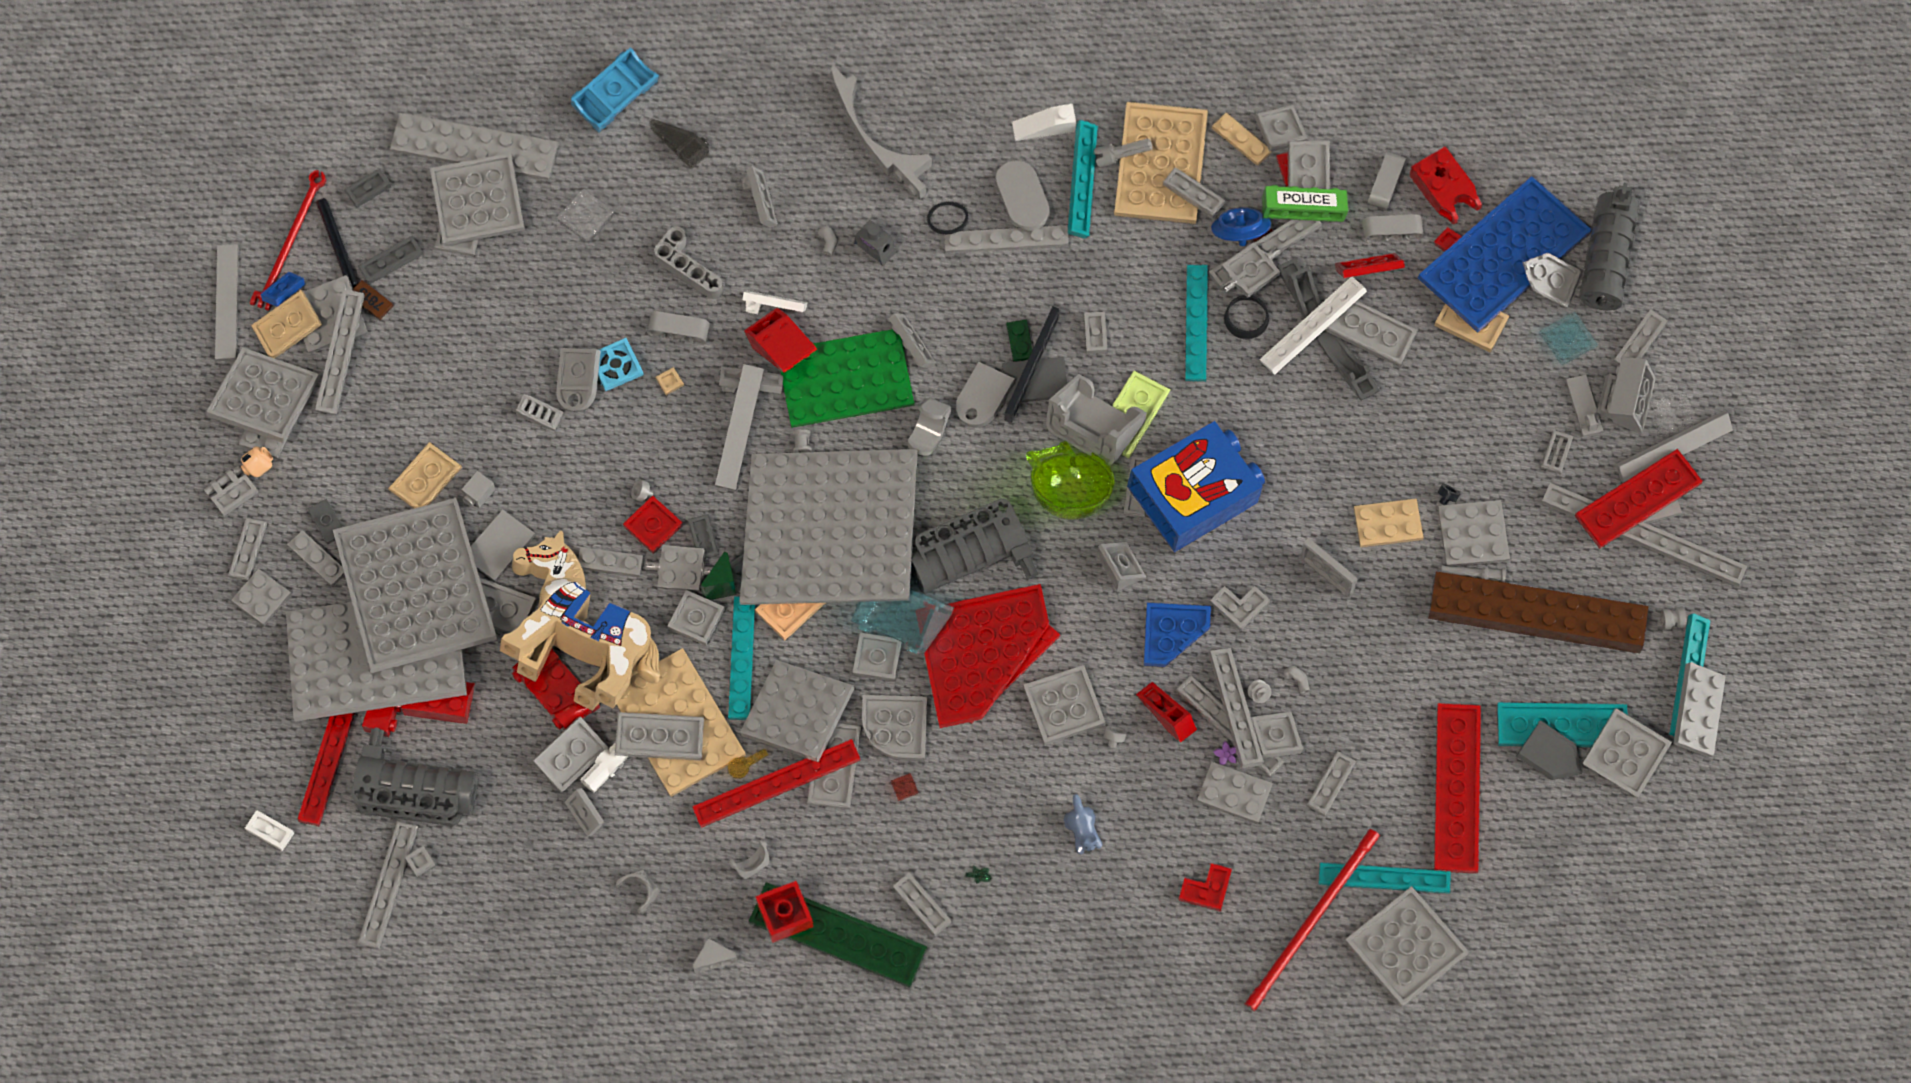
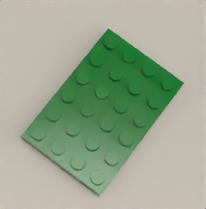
(848, 379)

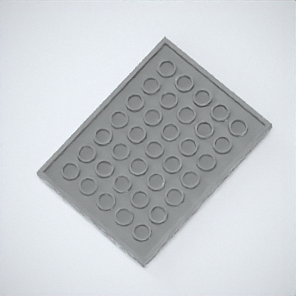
(414, 585)
(334, 675)

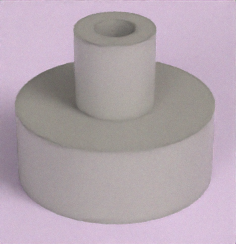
(641, 490)
(1114, 735)

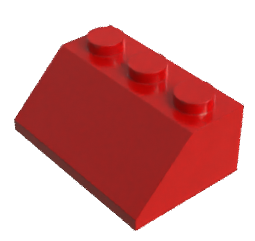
(447, 709)

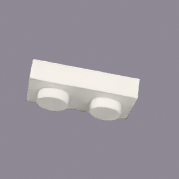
(269, 830)

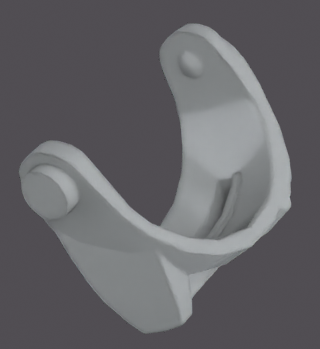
(753, 864)
(641, 876)

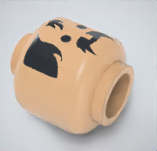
(256, 461)

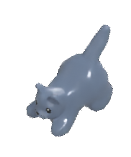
(1081, 822)

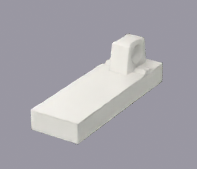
(755, 300)

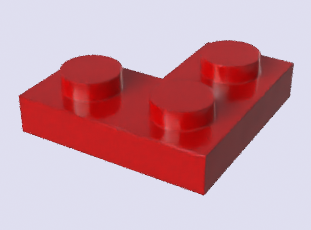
(1207, 894)

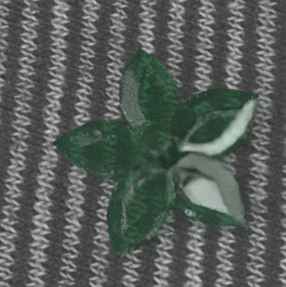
(979, 875)

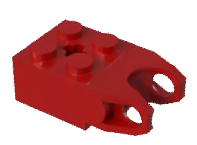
(1444, 184)

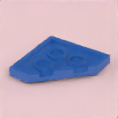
(1172, 630)

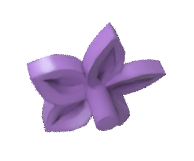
(1225, 753)

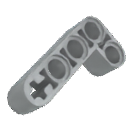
(691, 267)

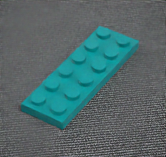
(1574, 721)

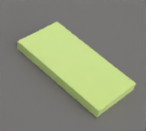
(1144, 394)

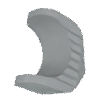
(929, 426)

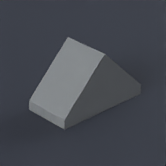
(713, 956)

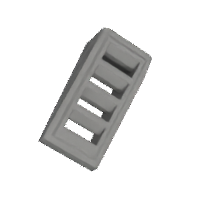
(528, 415)

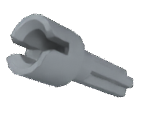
(1112, 154)

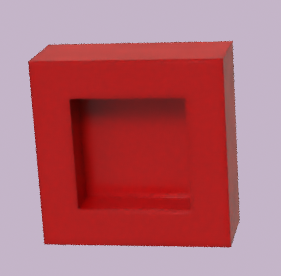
(1447, 239)

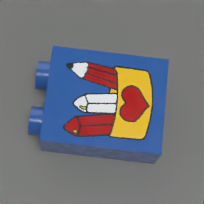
(1196, 485)

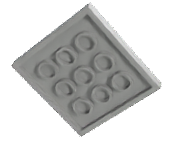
(477, 199)
(263, 395)
(797, 710)
(1406, 947)

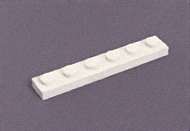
(1313, 325)

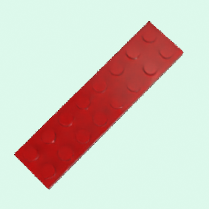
(1457, 788)

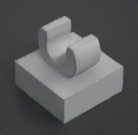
(419, 861)

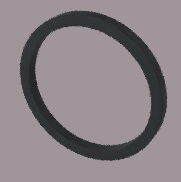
(946, 232)

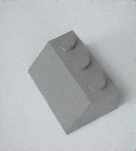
(1631, 394)

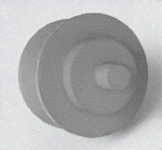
(1259, 691)

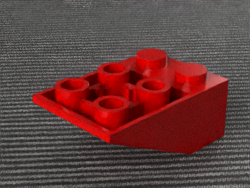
(779, 340)

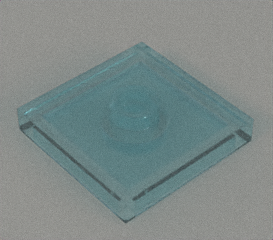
(1568, 338)

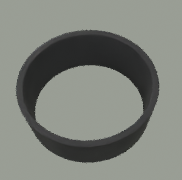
(1241, 333)

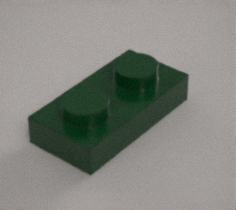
(1019, 340)

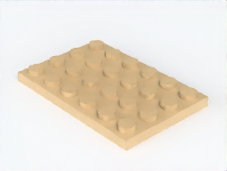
(1176, 142)
(683, 694)

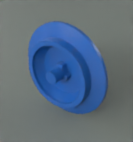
(1240, 225)

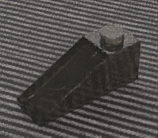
(682, 142)

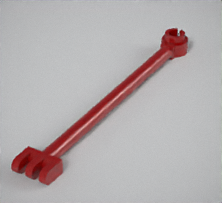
(314, 187)

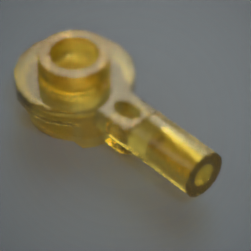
(739, 767)

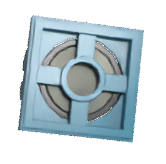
(617, 366)

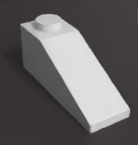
(1046, 123)

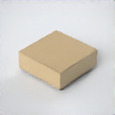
(669, 381)

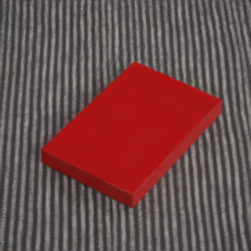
(1369, 265)

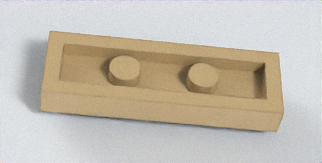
(1241, 139)

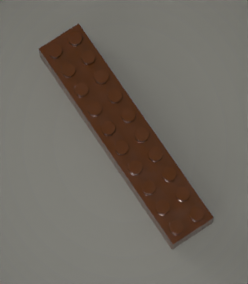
(1538, 612)

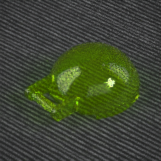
(1070, 483)

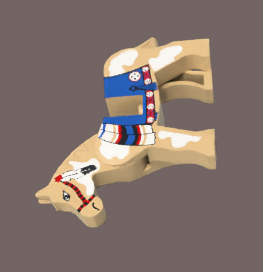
(615, 643)

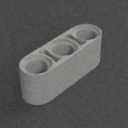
(1386, 180)
(1392, 227)
(678, 326)

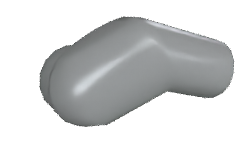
(830, 239)
(1301, 678)

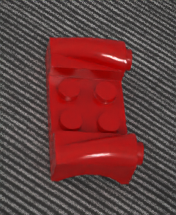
(555, 691)

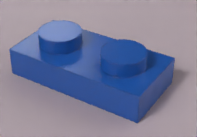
(282, 289)

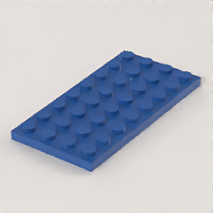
(1485, 265)

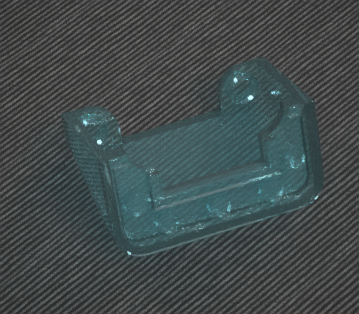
(910, 621)

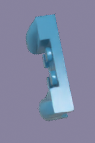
(613, 90)

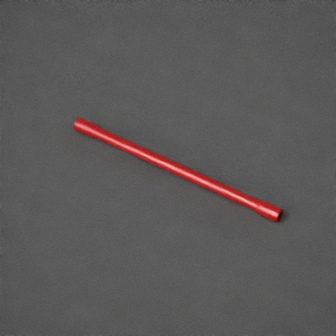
(1363, 848)

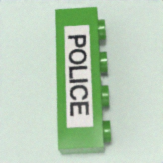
(1304, 203)

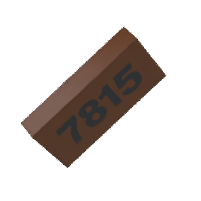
(373, 300)

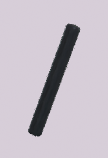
(336, 241)

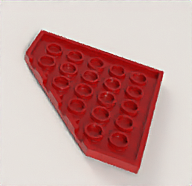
(982, 651)

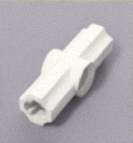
(603, 768)

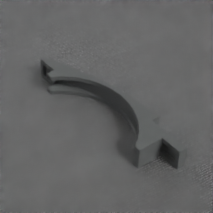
(1303, 290)

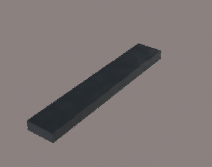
(1032, 364)

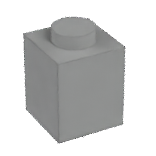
(477, 490)

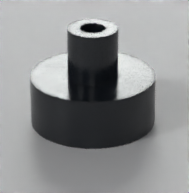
(1448, 494)

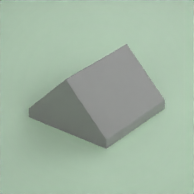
(1120, 564)

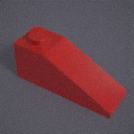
(1167, 712)

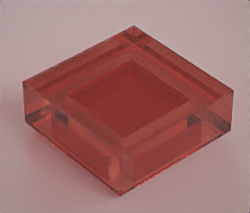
(904, 787)

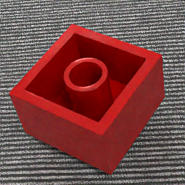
(784, 911)

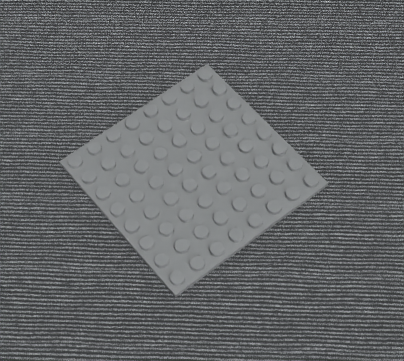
(829, 527)

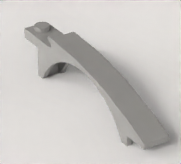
(904, 167)

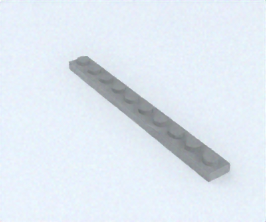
(1656, 540)

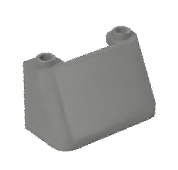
(1090, 422)

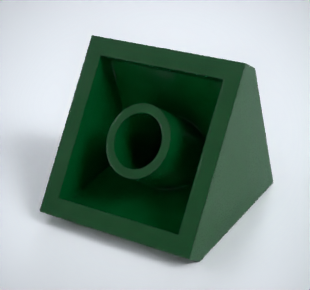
(719, 581)

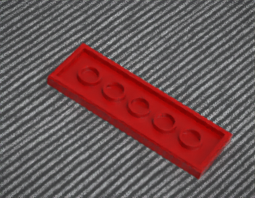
(1638, 498)

